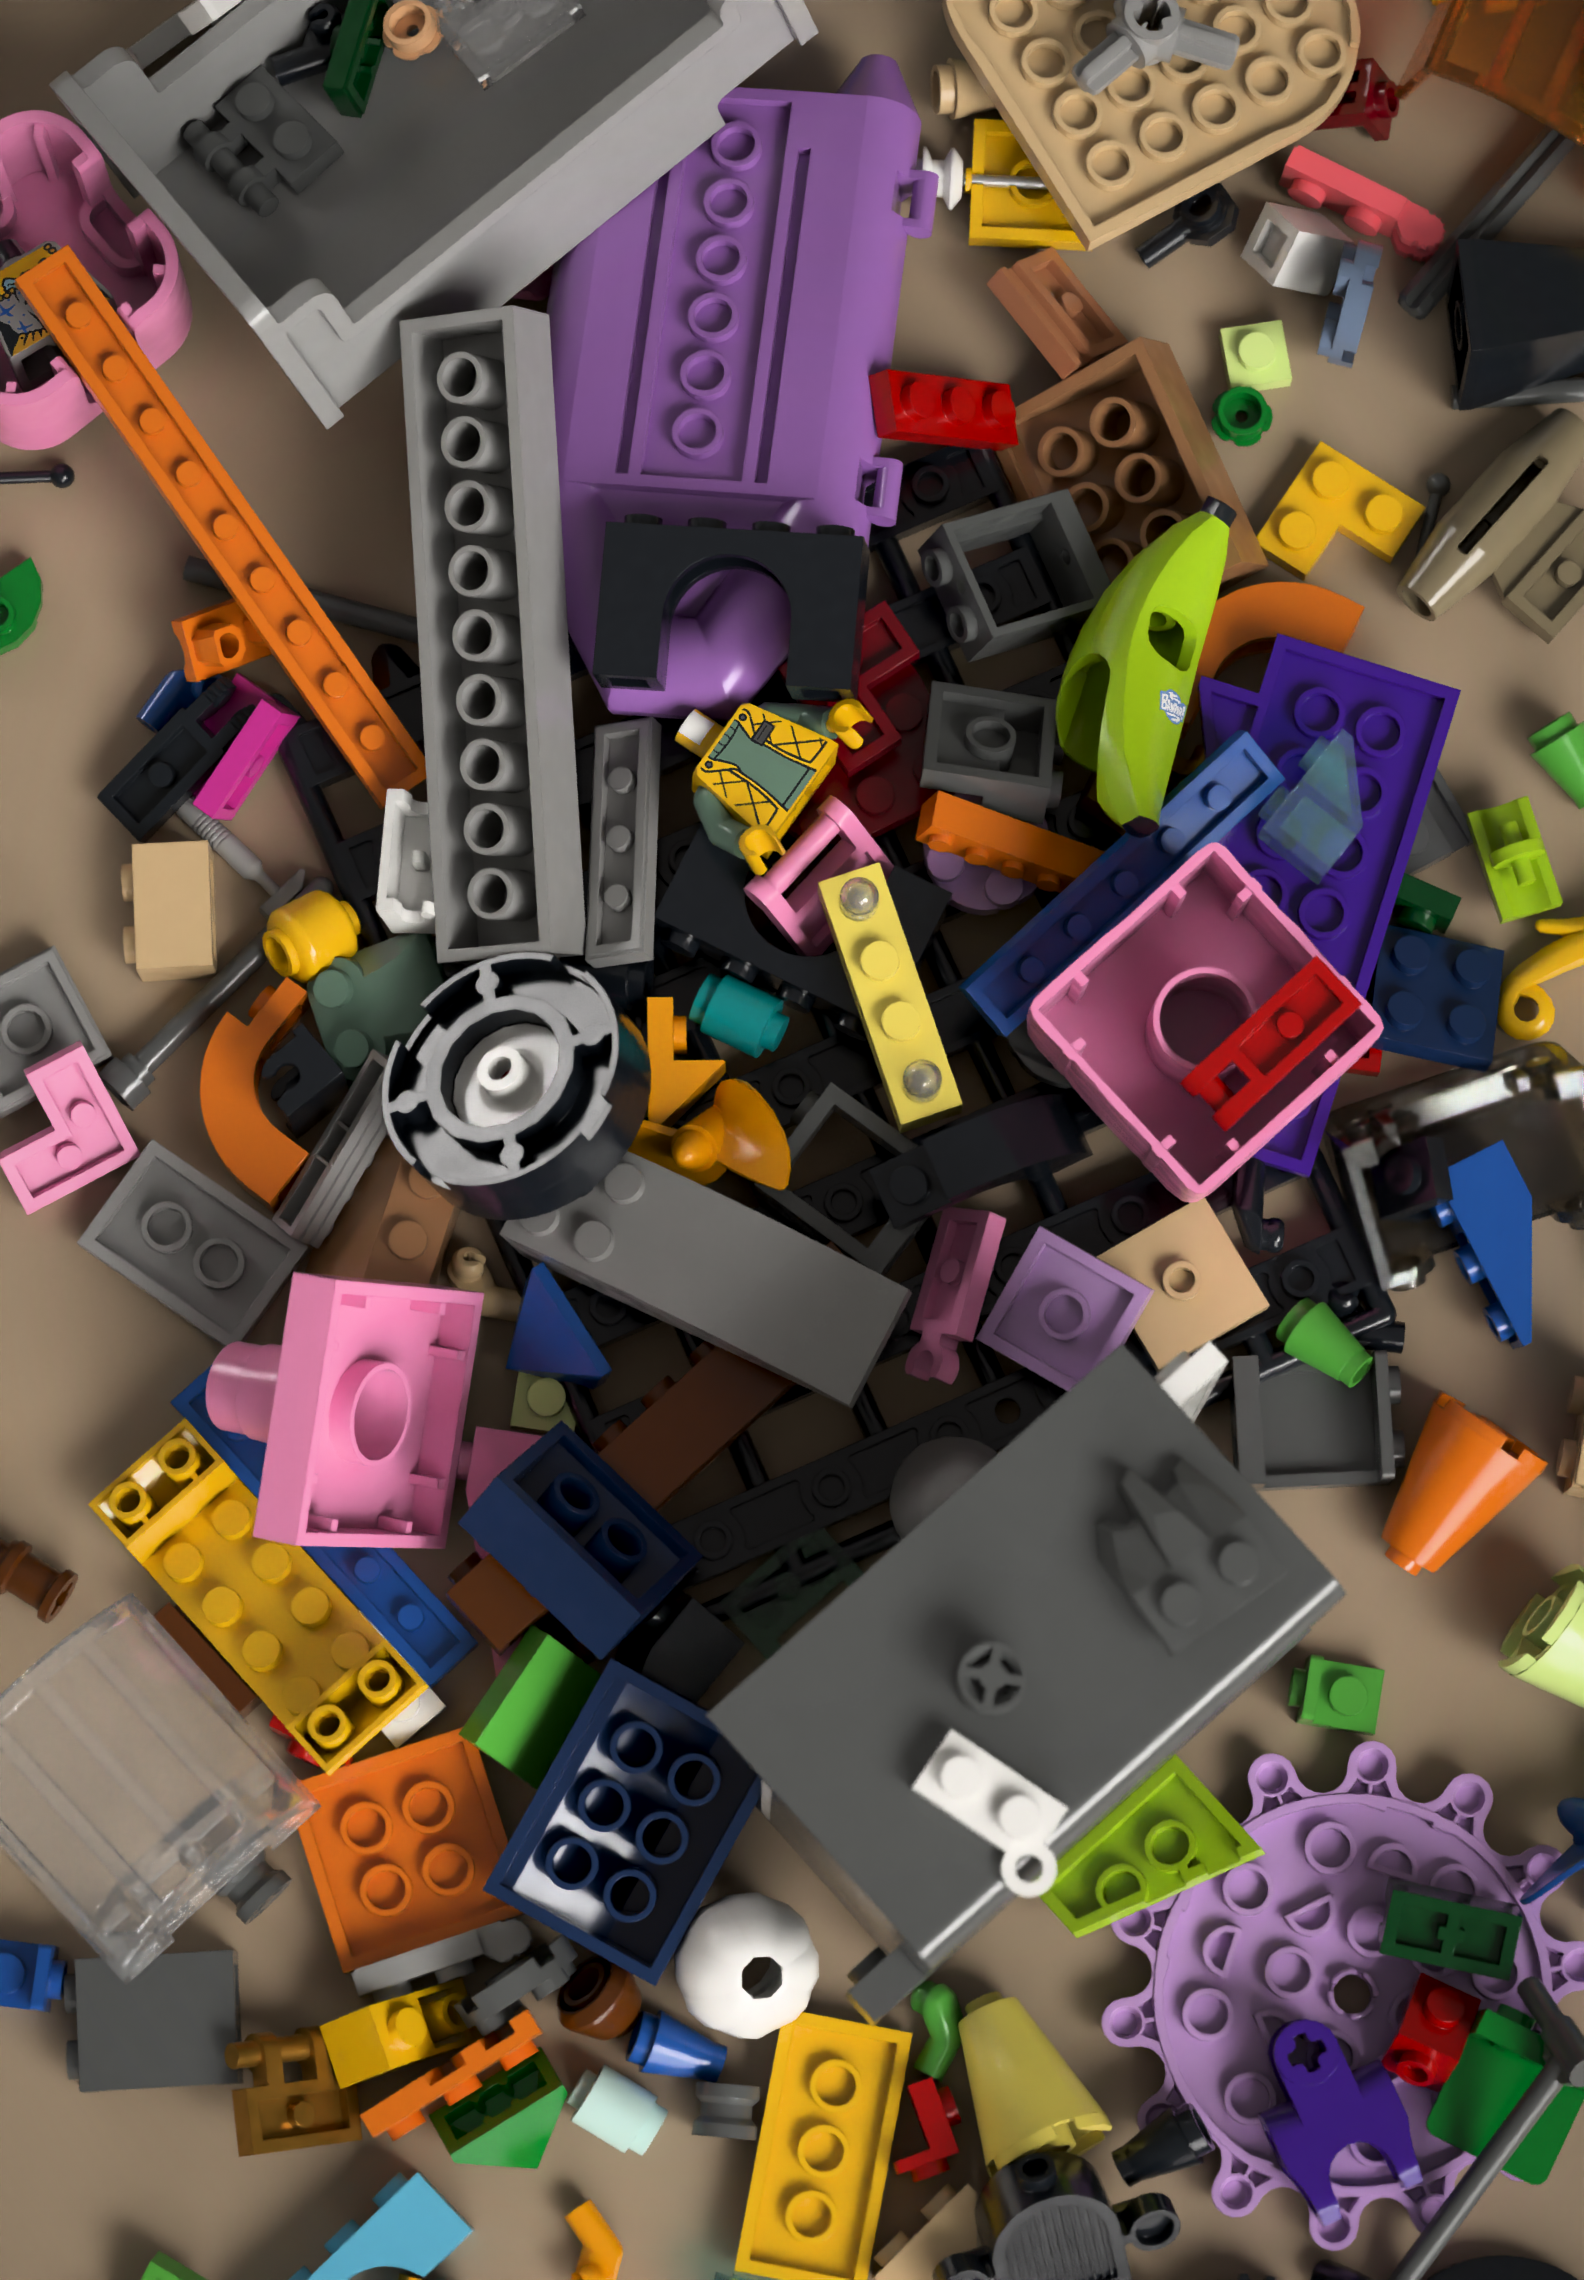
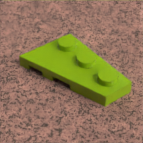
(1146, 1851)

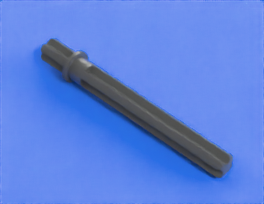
(1487, 218)

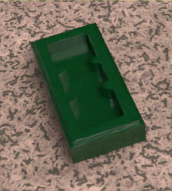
(356, 55)

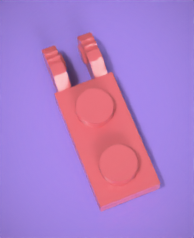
(1363, 203)

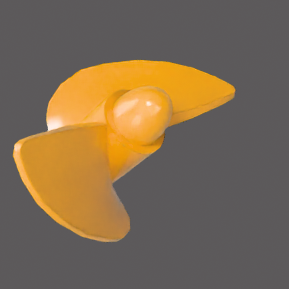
(731, 1134)

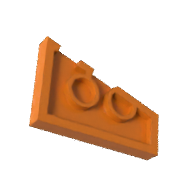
(455, 2078)

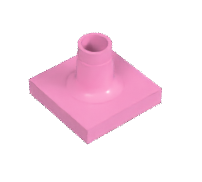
(355, 1410)

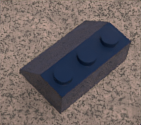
(580, 1539)

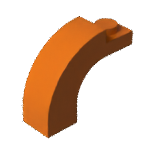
(1253, 616)
(245, 1140)

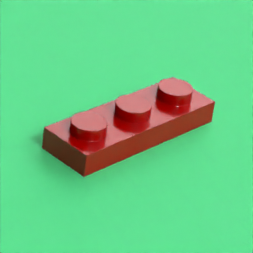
(943, 410)

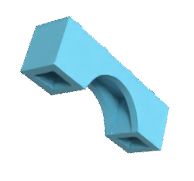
(409, 2232)

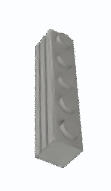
(337, 1159)

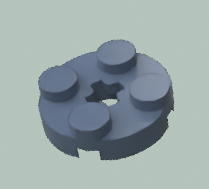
(1346, 320)

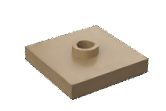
(1196, 1282)

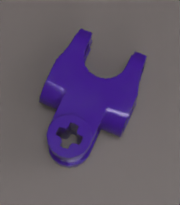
(1329, 2111)

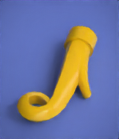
(1543, 965)

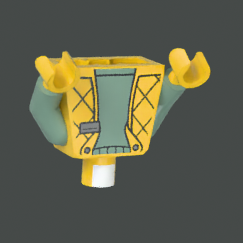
(764, 769)

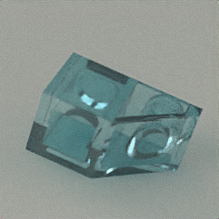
(1321, 813)

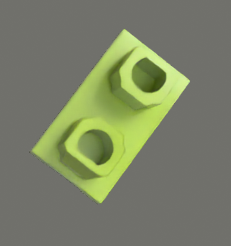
(1514, 860)

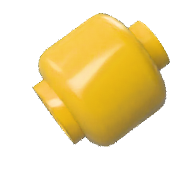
(309, 934)

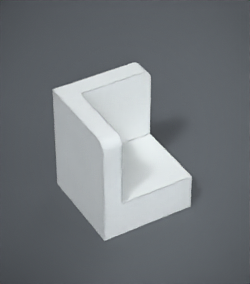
(1295, 249)

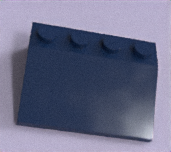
(629, 1824)

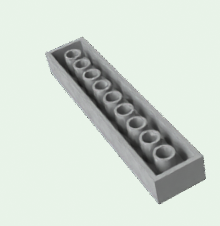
(493, 634)

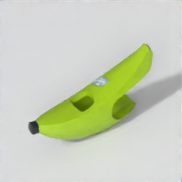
(1137, 666)

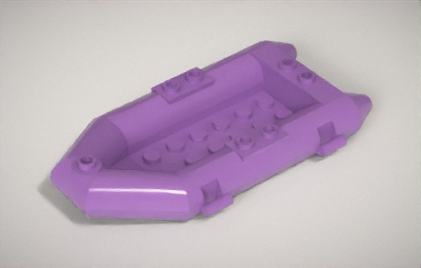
(726, 356)

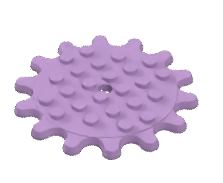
(1280, 1935)

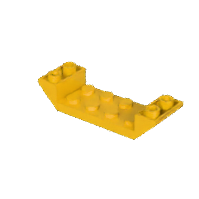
(257, 1598)

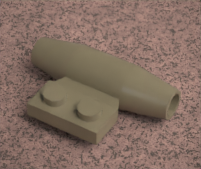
(1513, 532)

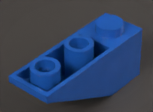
(1494, 1235)

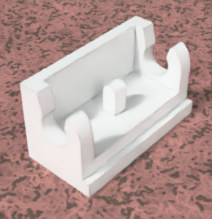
(405, 866)

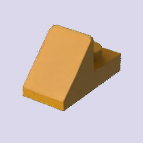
(674, 1083)

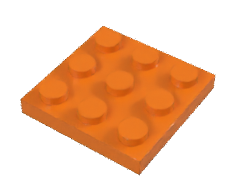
(405, 1849)

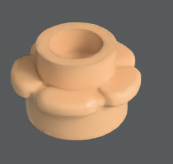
(404, 18)

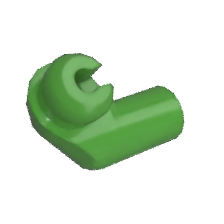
(941, 2016)

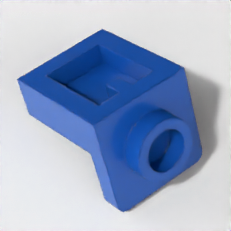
(30, 1975)

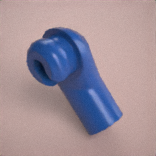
(170, 697)

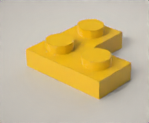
(1334, 497)

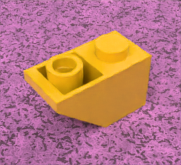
(397, 2033)

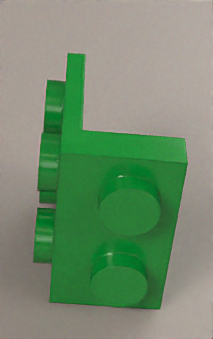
(1487, 2083)

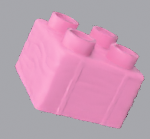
(1163, 998)

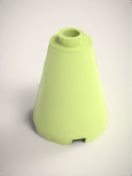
(1548, 1639)

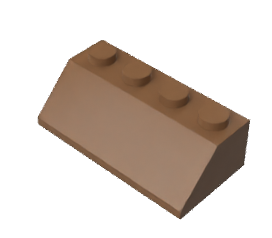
(390, 1226)

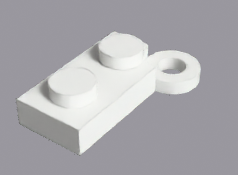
(994, 1806)

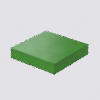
(531, 1706)

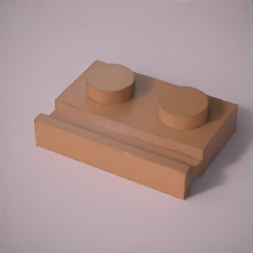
(1056, 312)

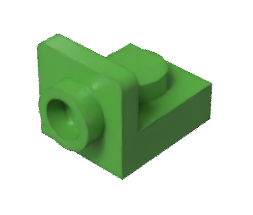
(1336, 1695)

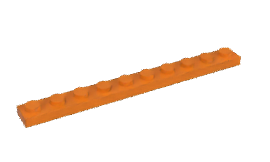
(222, 524)

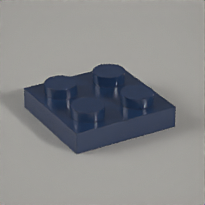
(1437, 998)

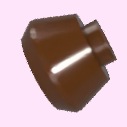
(599, 2000)

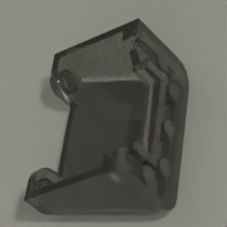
(1524, 1097)

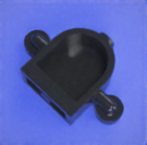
(1056, 2222)

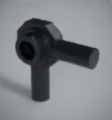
(1199, 219)

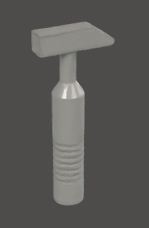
(240, 857)

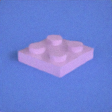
(1063, 1310)

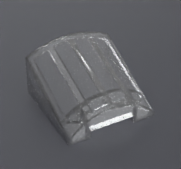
(134, 1785)

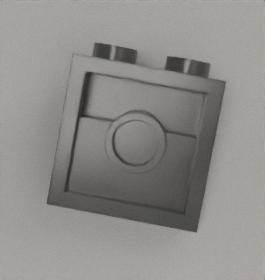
(993, 749)

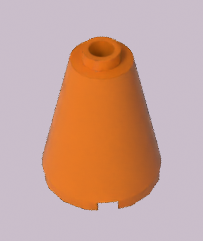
(1454, 1485)

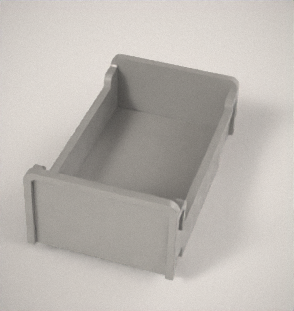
(441, 185)

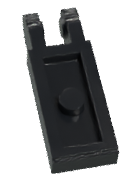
(173, 763)

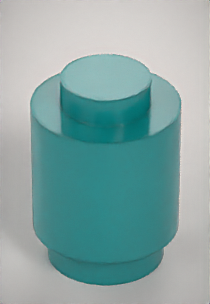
(739, 1015)

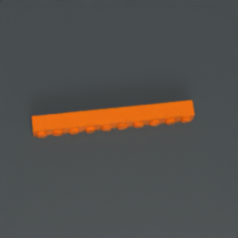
(1002, 842)

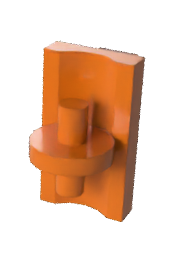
(217, 640)

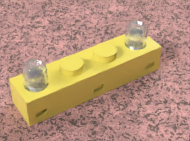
(889, 997)

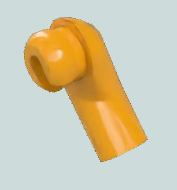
(601, 2248)

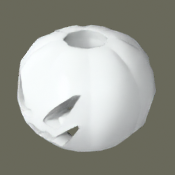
(723, 1942)

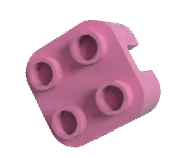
(62, 193)

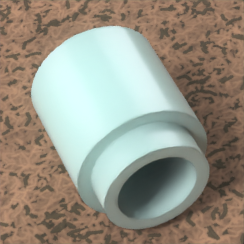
(616, 2110)

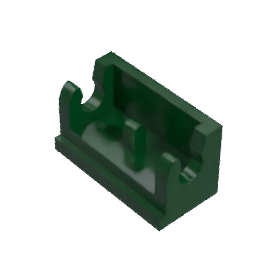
(1449, 1929)

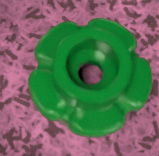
(1246, 401)

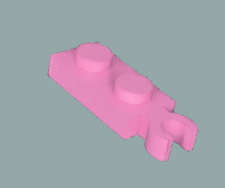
(953, 1290)

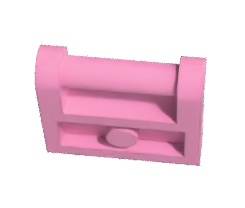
(801, 913)

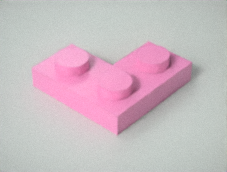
(84, 1134)

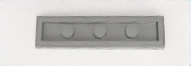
(623, 843)

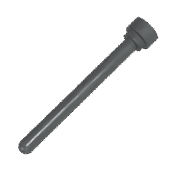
(132, 1075)

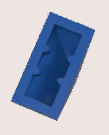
(552, 1338)

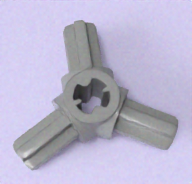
(1136, 46)

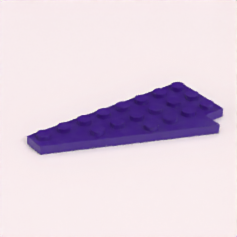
(1397, 742)

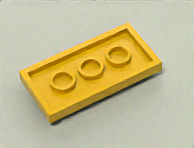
(823, 2150)

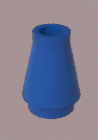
(674, 2049)

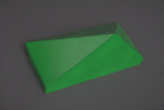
(505, 2118)

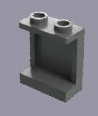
(1315, 1429)
(157, 2028)

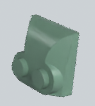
(374, 998)

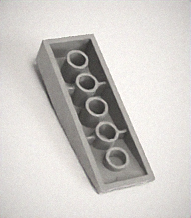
(721, 1275)

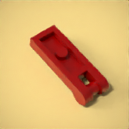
(1273, 1041)

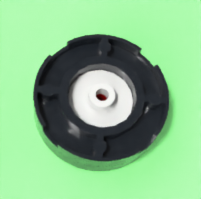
(517, 1087)

